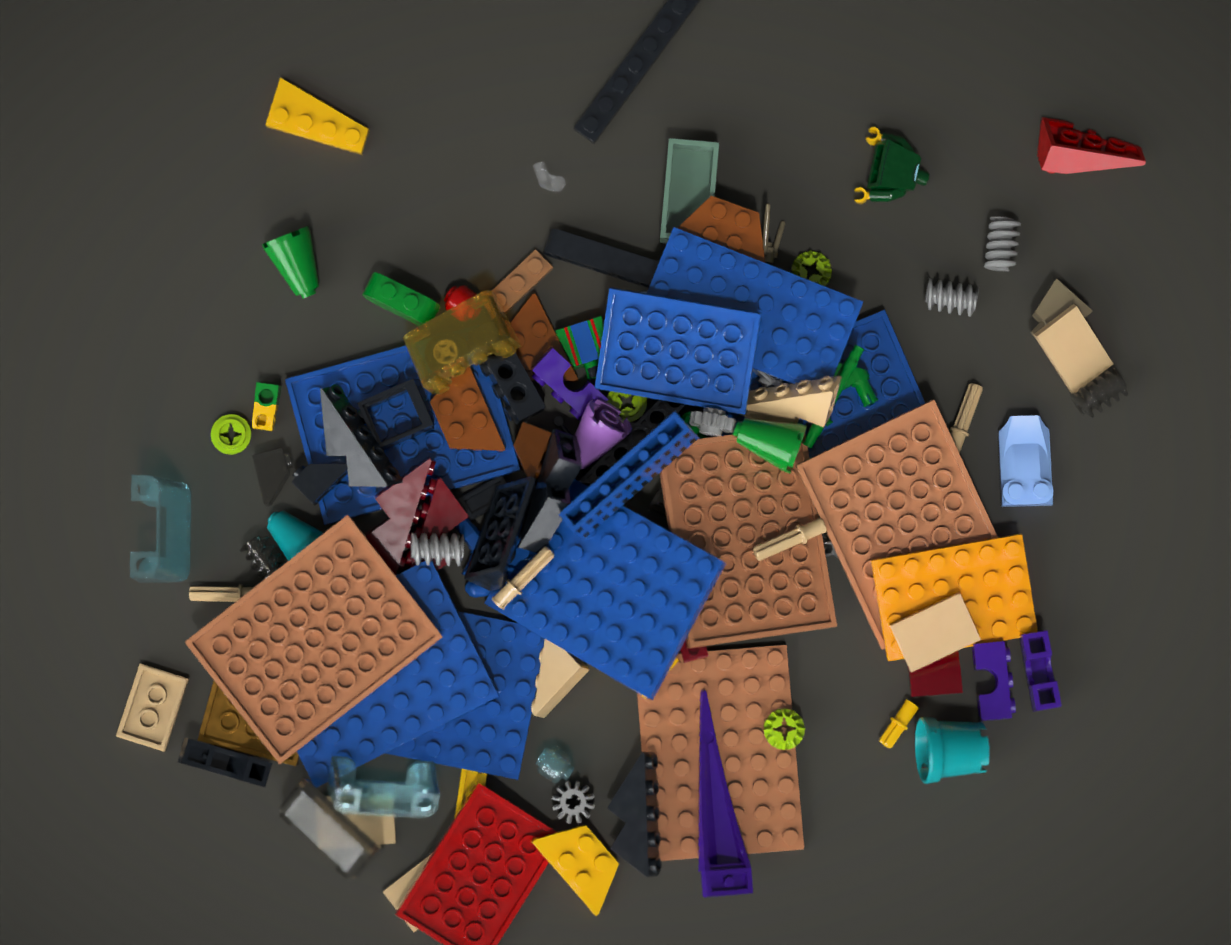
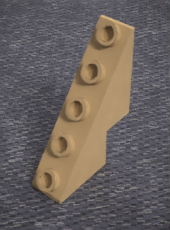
(790, 402)
(557, 676)

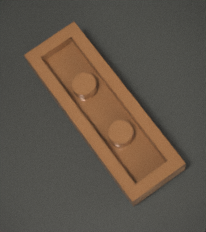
(522, 280)

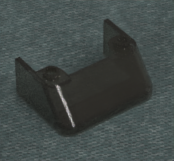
(329, 829)

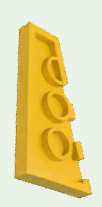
(309, 118)

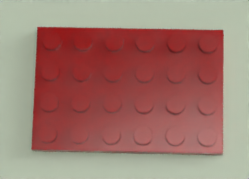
(477, 873)

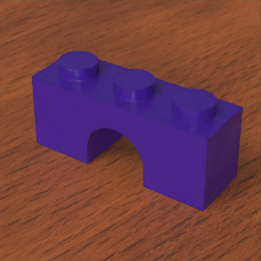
(550, 371)
(994, 659)
(1038, 670)

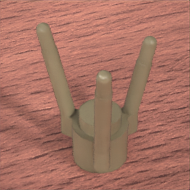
(769, 252)

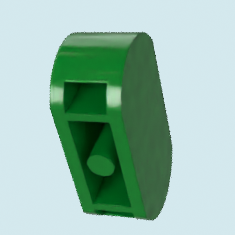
(400, 299)

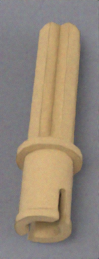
(965, 415)
(789, 539)
(522, 578)
(218, 593)

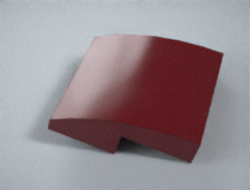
(937, 678)

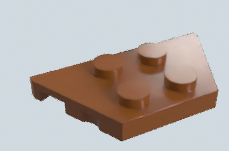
(727, 226)
(536, 337)
(466, 416)

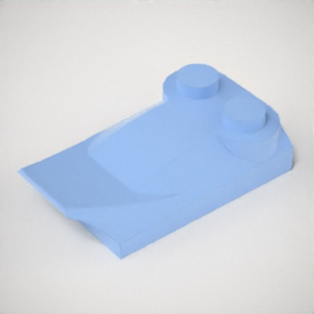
(1025, 462)

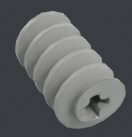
(1001, 244)
(951, 297)
(436, 549)

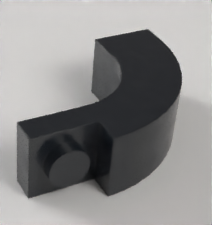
(224, 762)

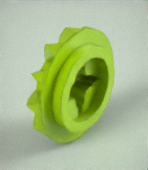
(807, 259)
(638, 403)
(239, 426)
(793, 737)

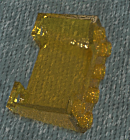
(459, 340)

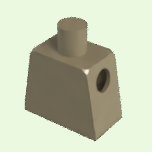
(1055, 302)

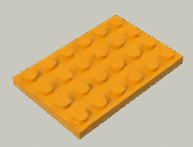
(986, 574)

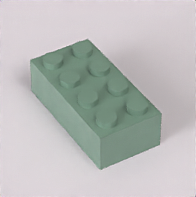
(688, 181)

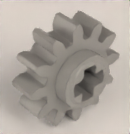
(712, 422)

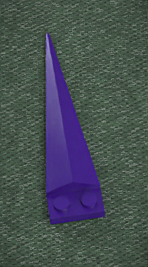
(721, 848)

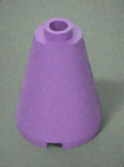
(600, 431)

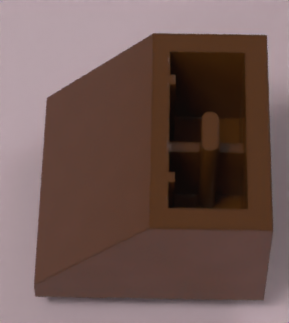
(531, 448)

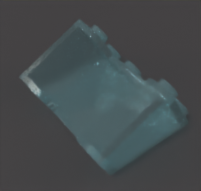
(173, 531)
(411, 798)

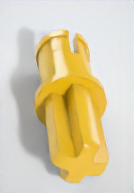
(898, 724)

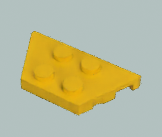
(581, 863)

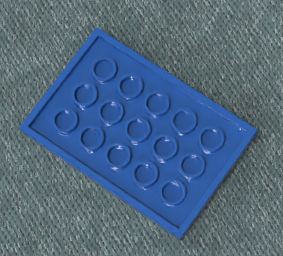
(678, 350)

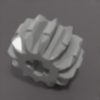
(568, 794)

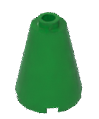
(295, 260)
(771, 440)

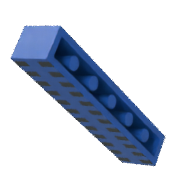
(628, 476)

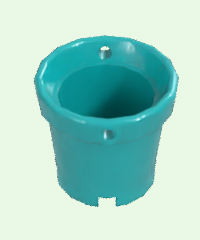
(949, 749)

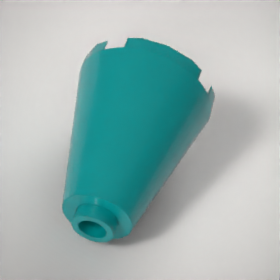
(291, 533)

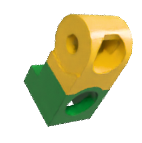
(265, 406)

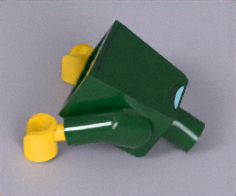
(893, 169)

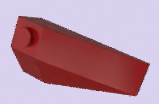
(1075, 151)

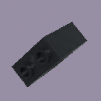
(410, 387)

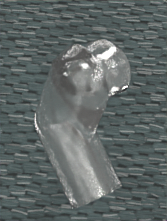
(546, 180)

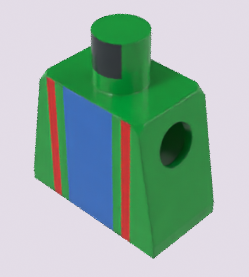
(583, 344)

